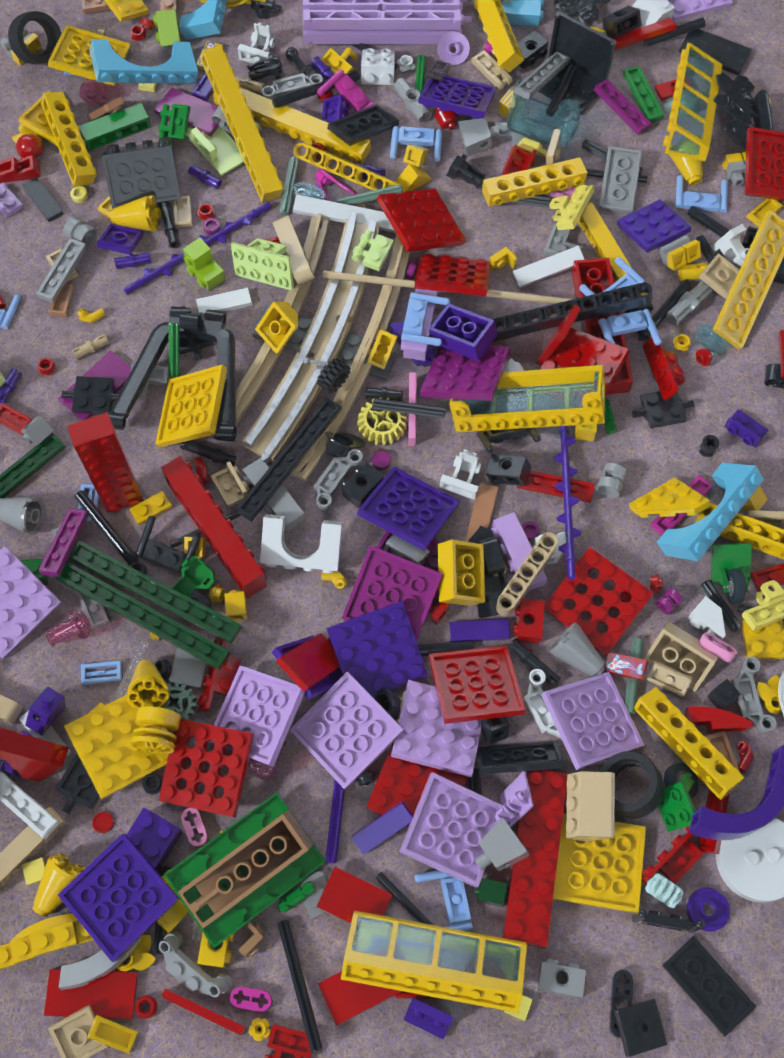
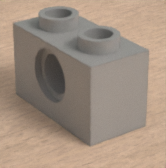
(575, 979)

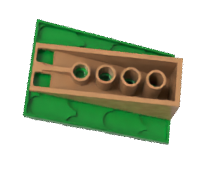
(244, 869)

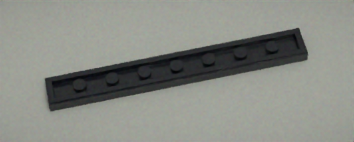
(288, 459)

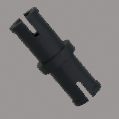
(384, 393)

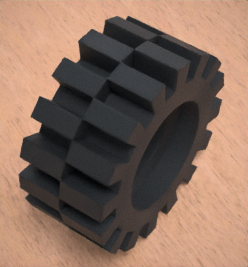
(333, 375)

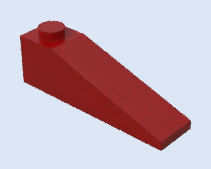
(31, 755)

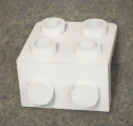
(377, 67)

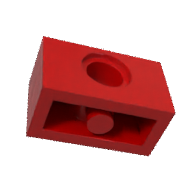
(529, 632)

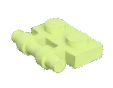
(378, 250)

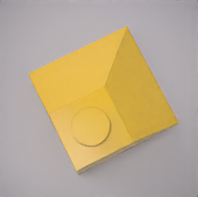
(278, 325)

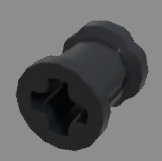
(711, 441)

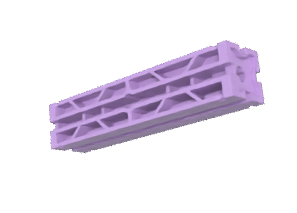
(380, 21)

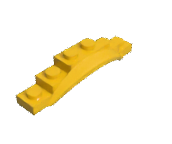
(43, 938)

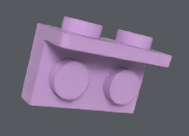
(8, 202)

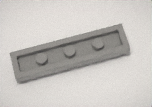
(61, 270)

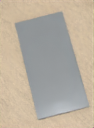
(620, 180)

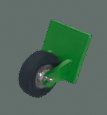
(732, 569)
(679, 789)

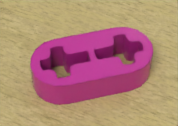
(249, 1005)

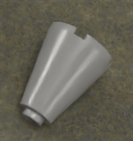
(23, 513)
(578, 651)

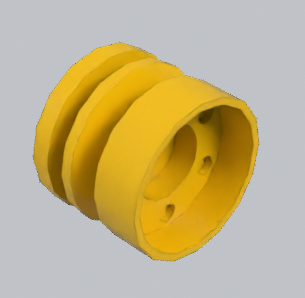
(155, 729)

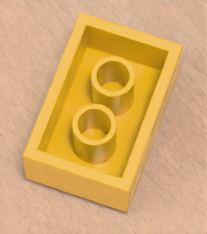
(462, 573)

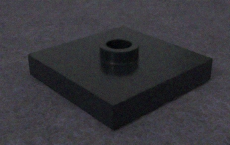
(640, 1027)

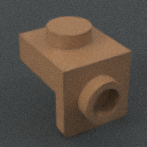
(252, 946)

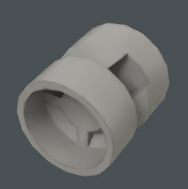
(78, 230)
(612, 479)

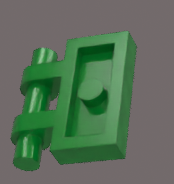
(178, 121)

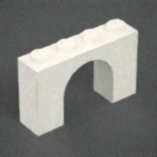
(275, 551)

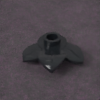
(263, 9)

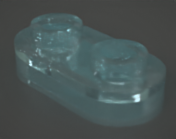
(309, 190)
(711, 340)

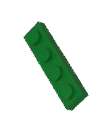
(643, 93)

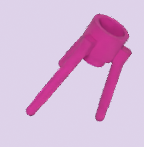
(325, 178)

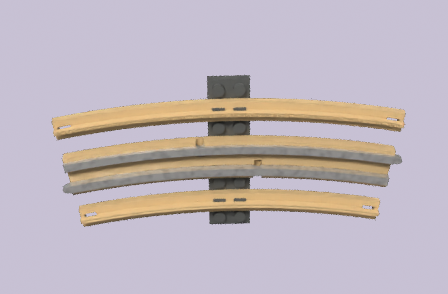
(321, 340)

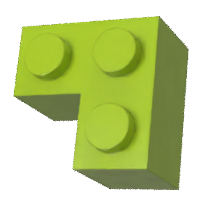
(167, 27)
(202, 266)

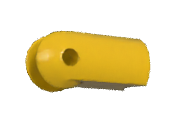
(691, 271)

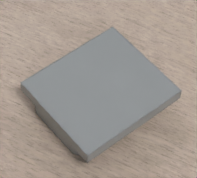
(187, 670)
(319, 879)

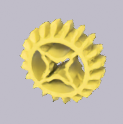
(390, 429)

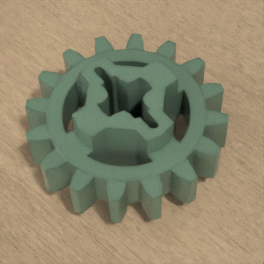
(181, 699)

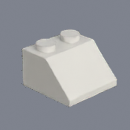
(654, 10)

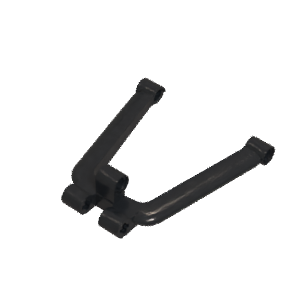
(191, 327)

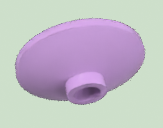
(456, 40)

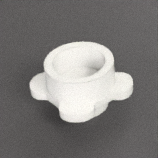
(406, 63)

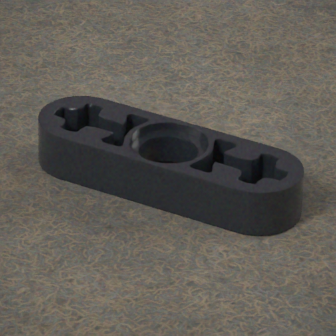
(617, 985)

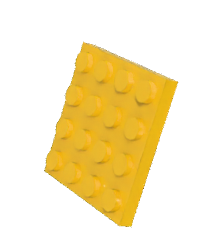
(73, 52)
(191, 406)
(105, 748)
(603, 870)

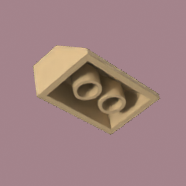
(683, 653)
(590, 806)

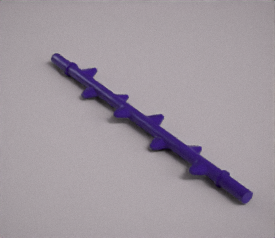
(176, 259)
(569, 501)

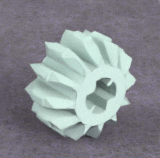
(664, 890)

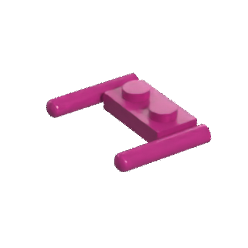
(348, 90)

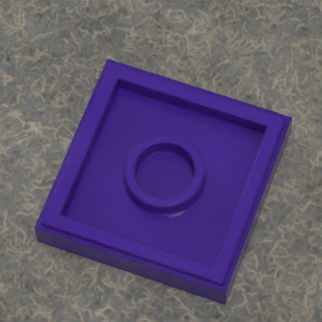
(120, 239)

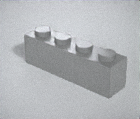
(281, 502)

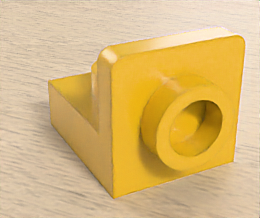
(501, 258)

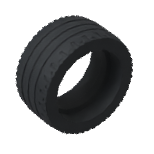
(16, 39)
(655, 791)

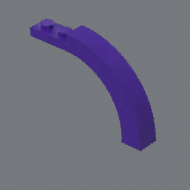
(724, 826)

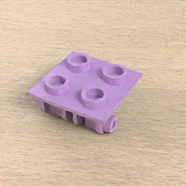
(515, 801)

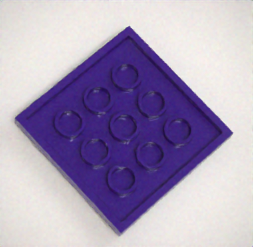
(458, 96)
(408, 508)
(378, 649)
(118, 897)

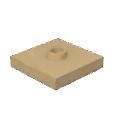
(554, 151)
(720, 275)
(72, 1032)

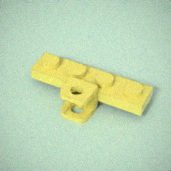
(571, 209)
(769, 609)

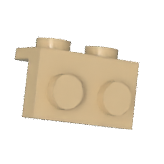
(230, 485)

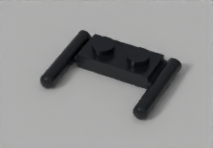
(499, 436)
(161, 553)
(673, 922)

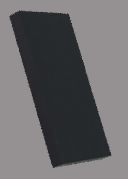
(729, 54)
(363, 124)
(519, 757)
(709, 986)

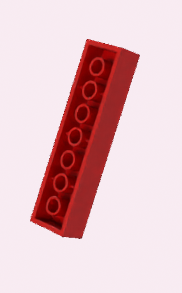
(598, 277)
(105, 462)
(213, 525)
(534, 876)

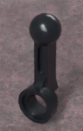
(292, 54)

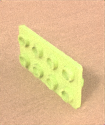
(217, 149)
(263, 263)

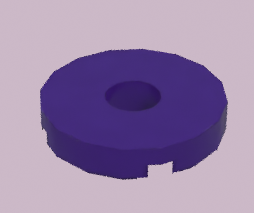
(720, 905)

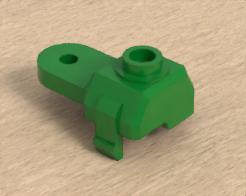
(194, 576)

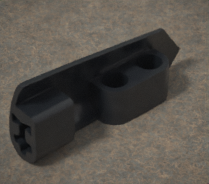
(493, 565)

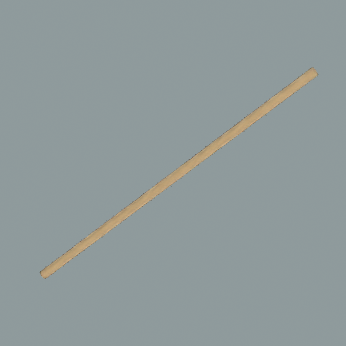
(409, 283)

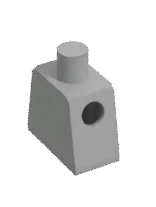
(477, 135)
(501, 848)

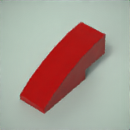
(19, 170)
(717, 719)

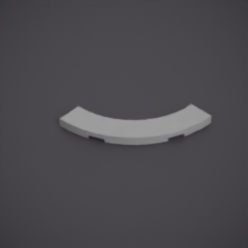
(87, 970)

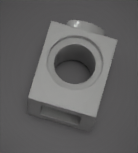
(36, 431)

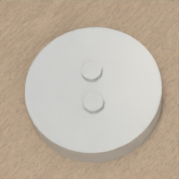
(755, 863)

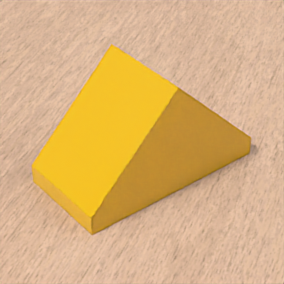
(413, 177)
(383, 349)

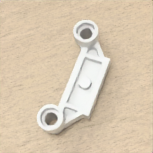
(537, 705)

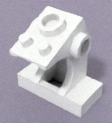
(261, 37)
(732, 247)
(467, 462)

